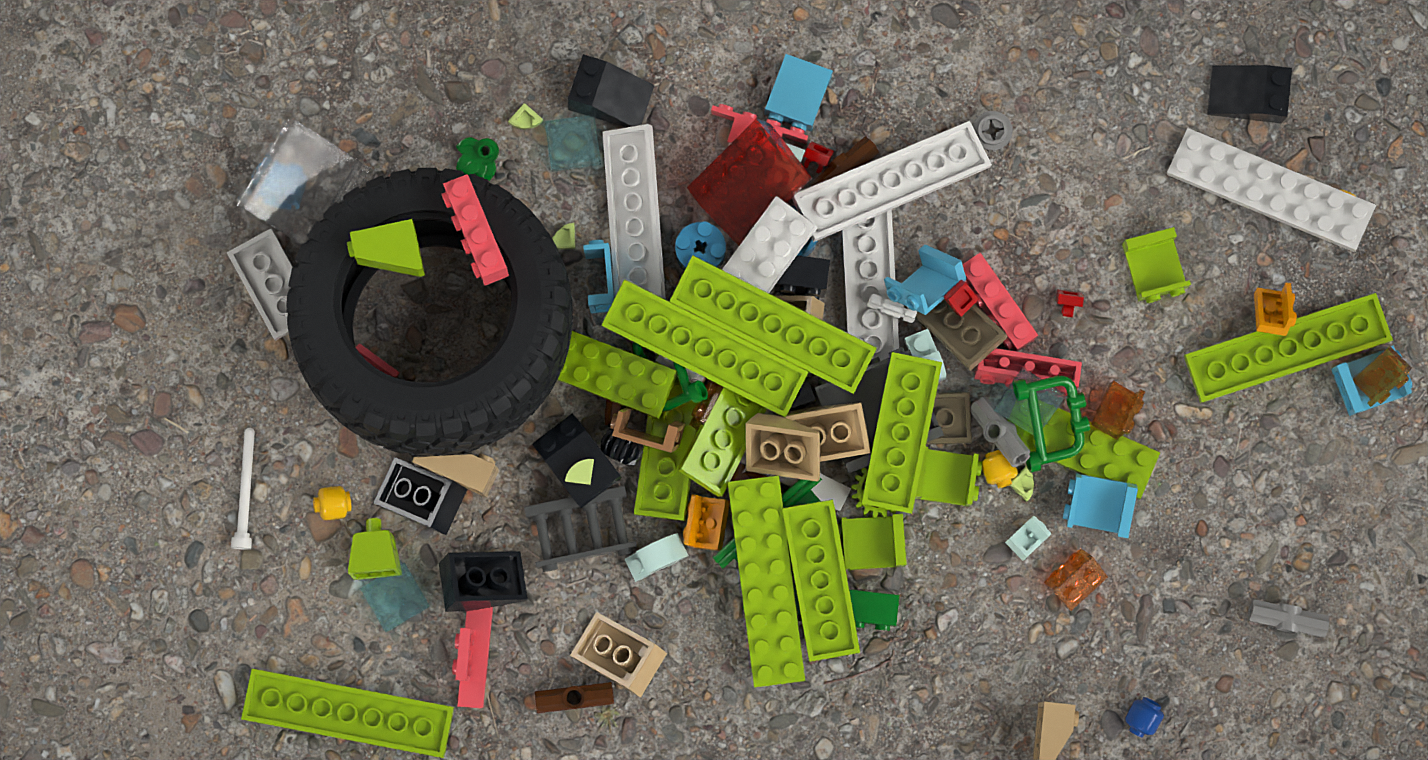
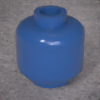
(1144, 717)

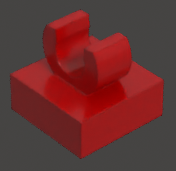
(818, 154)
(961, 298)
(1069, 300)

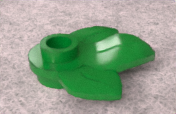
(473, 159)

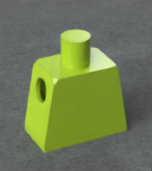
(374, 553)

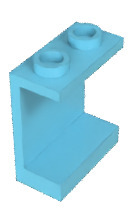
(798, 92)
(928, 283)
(601, 302)
(1352, 395)
(1101, 504)

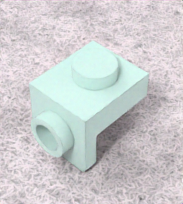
(1028, 538)

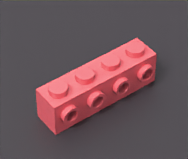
(477, 233)
(998, 303)
(1004, 365)

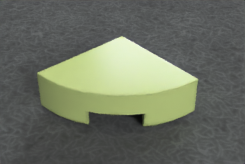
(525, 118)
(565, 237)
(581, 472)
(1023, 484)

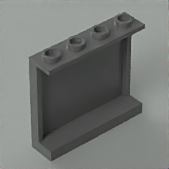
(870, 394)

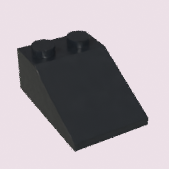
(1250, 92)
(609, 93)
(566, 446)
(420, 495)
(481, 580)

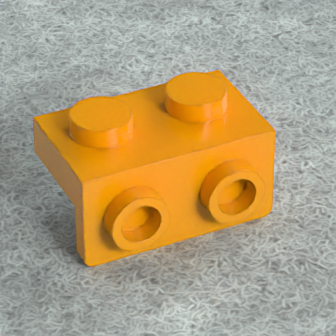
(1274, 310)
(706, 522)

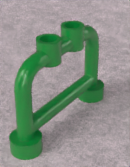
(691, 391)
(1078, 424)

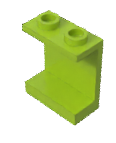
(1155, 265)
(949, 477)
(873, 542)

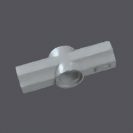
(1000, 432)
(1288, 618)

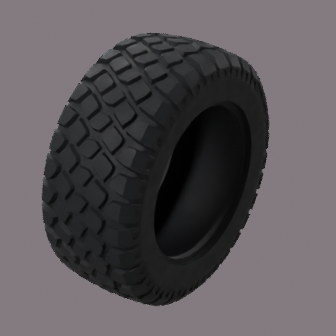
(448, 413)

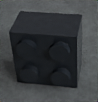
(805, 277)

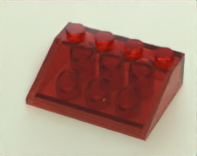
(748, 178)

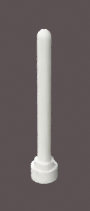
(241, 538)

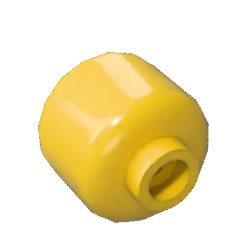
(998, 469)
(332, 503)

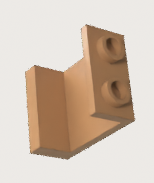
(669, 443)

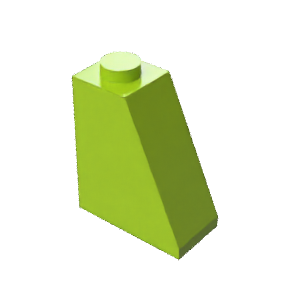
(388, 248)

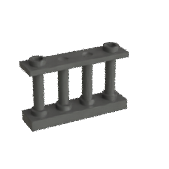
(564, 508)

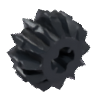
(621, 449)

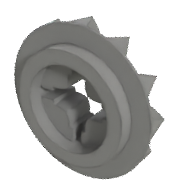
(999, 122)

